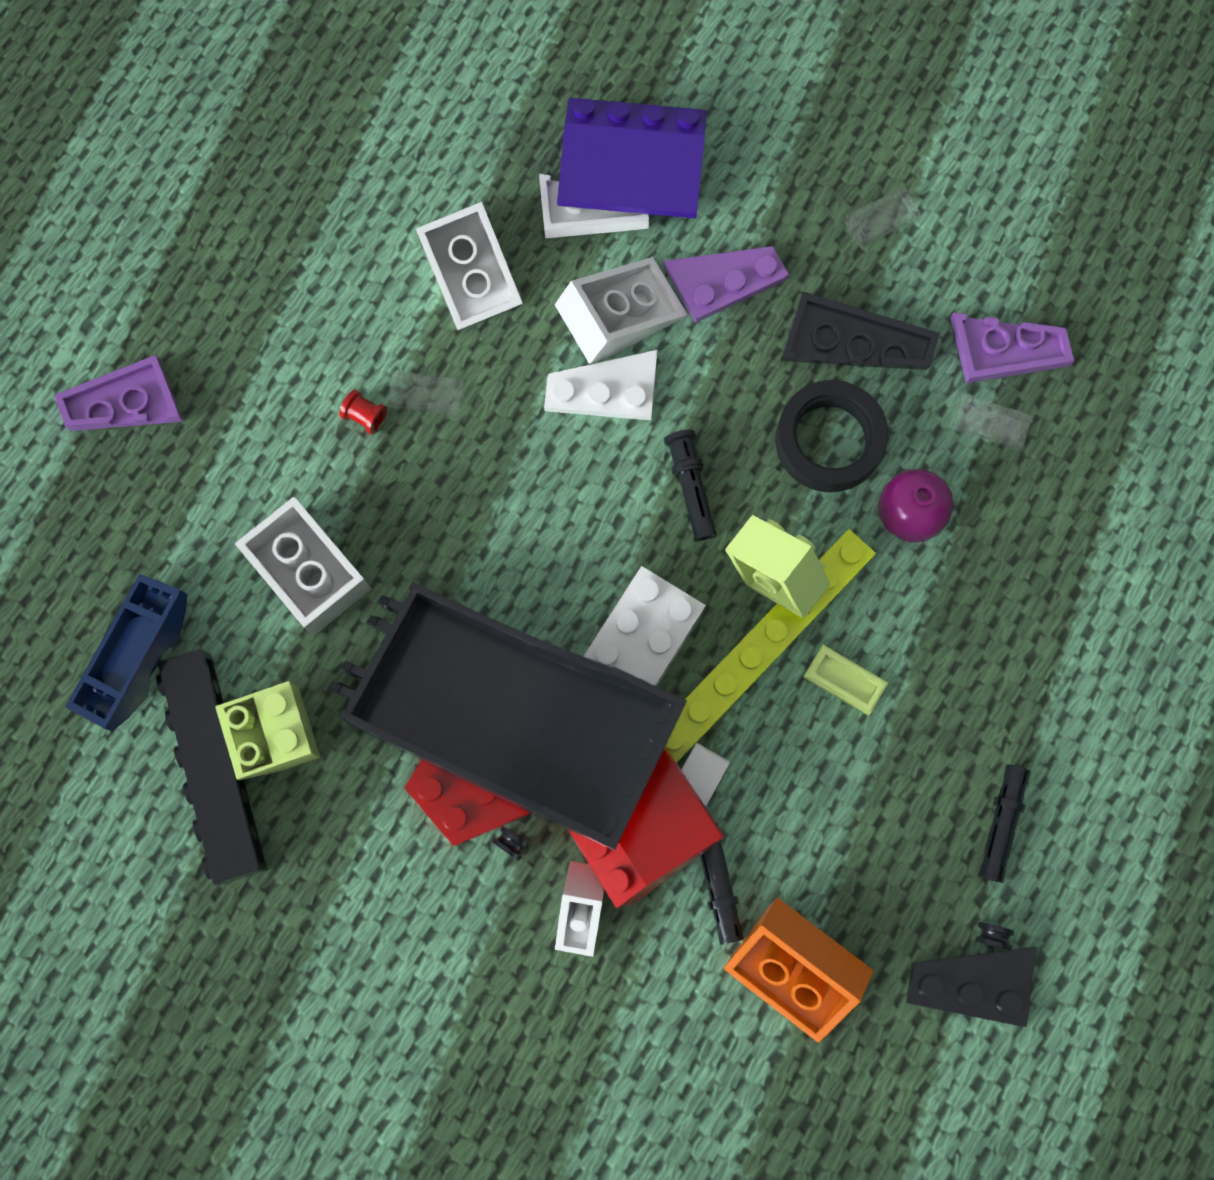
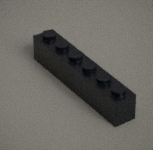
(219, 800)

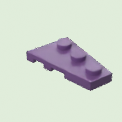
(1002, 349)
(121, 399)

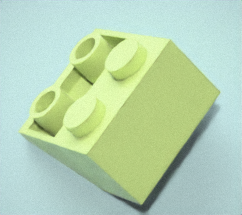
(267, 731)

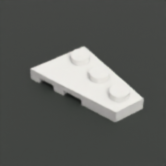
(573, 221)
(605, 388)

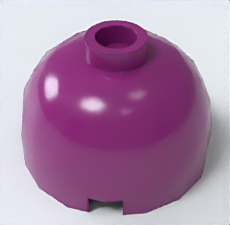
(916, 505)

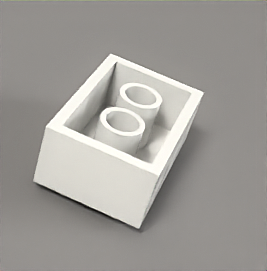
(303, 566)
(646, 628)

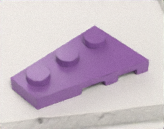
(724, 279)

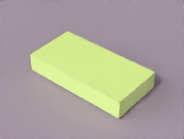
(845, 680)

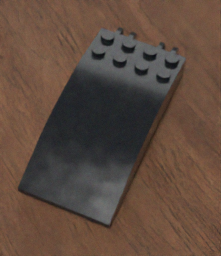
(512, 714)

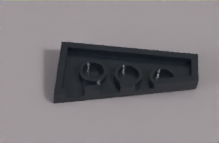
(855, 337)

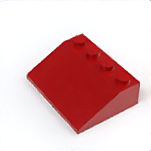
(660, 839)

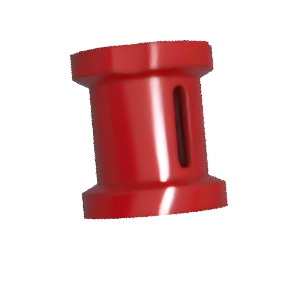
(363, 411)

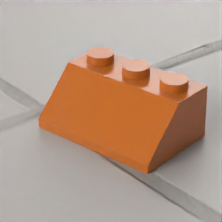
(799, 970)

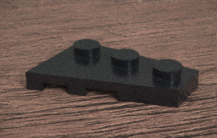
(977, 985)

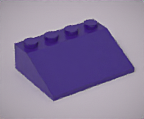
(632, 157)

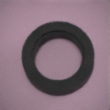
(843, 396)

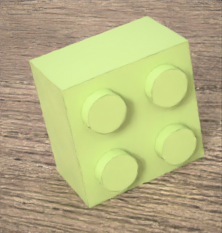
(778, 565)

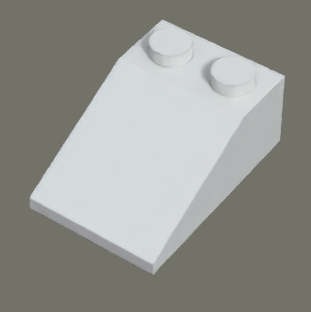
(469, 265)
(618, 308)

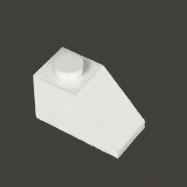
(579, 910)

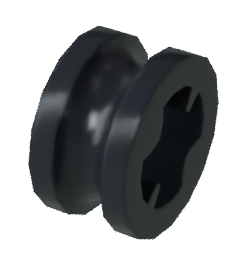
(510, 843)
(994, 936)

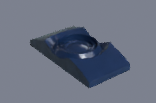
(130, 653)

